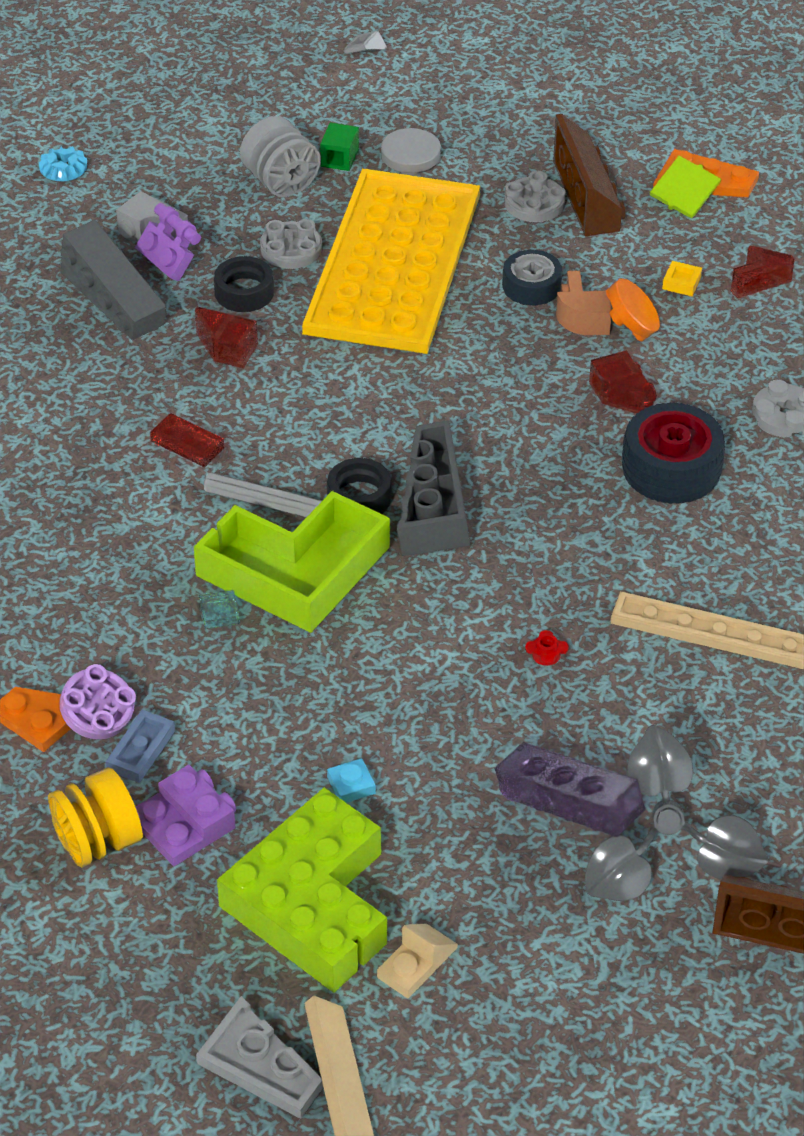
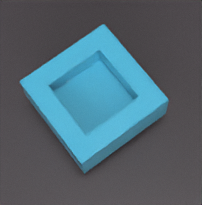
(351, 780)

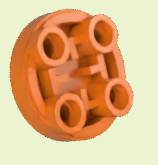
(633, 309)

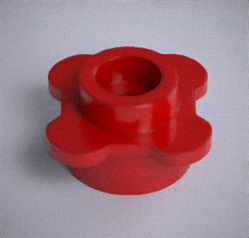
(546, 648)

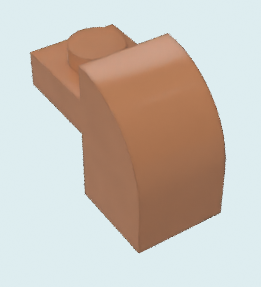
(582, 310)

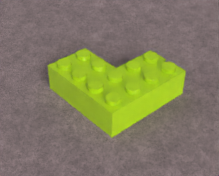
(299, 571)
(297, 893)

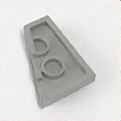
(258, 1061)

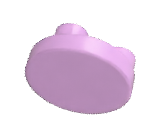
(97, 703)

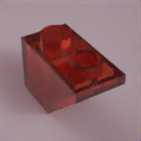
(226, 336)
(621, 383)

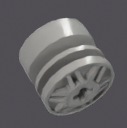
(280, 156)

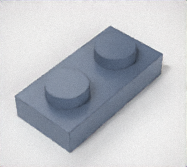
(140, 745)

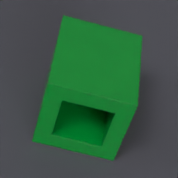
(339, 146)

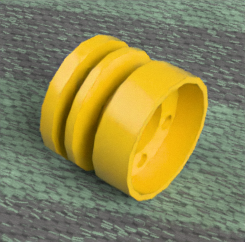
(101, 814)

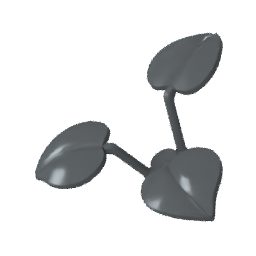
(664, 766)

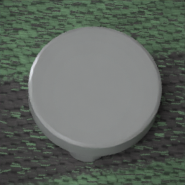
(410, 150)
(534, 198)
(291, 243)

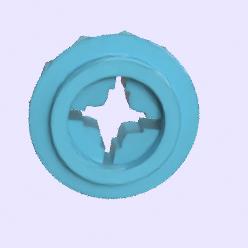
(61, 170)

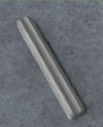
(260, 495)

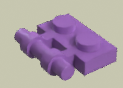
(162, 248)

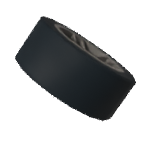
(532, 277)

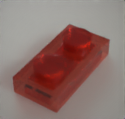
(187, 440)

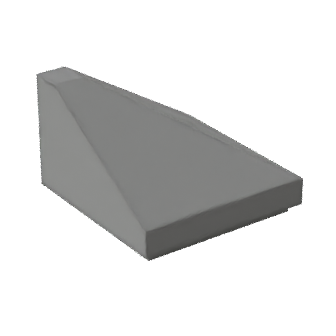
(366, 42)

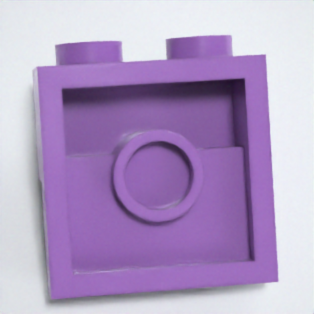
(186, 815)

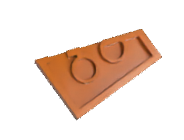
(735, 179)

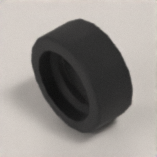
(243, 299)
(365, 471)

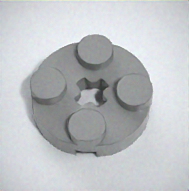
(768, 404)

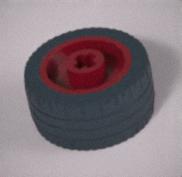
(673, 453)

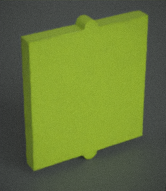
(685, 187)

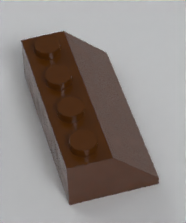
(586, 179)
(760, 913)

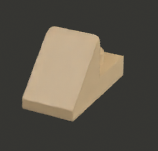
(416, 959)

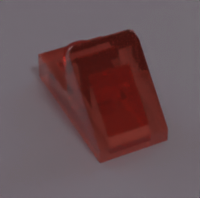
(762, 271)

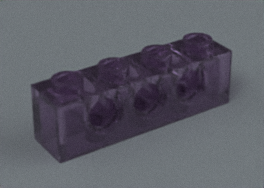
(570, 789)

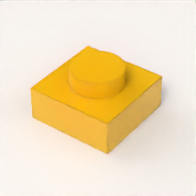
(682, 278)

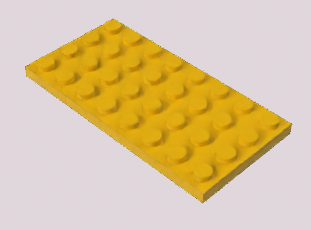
(392, 261)

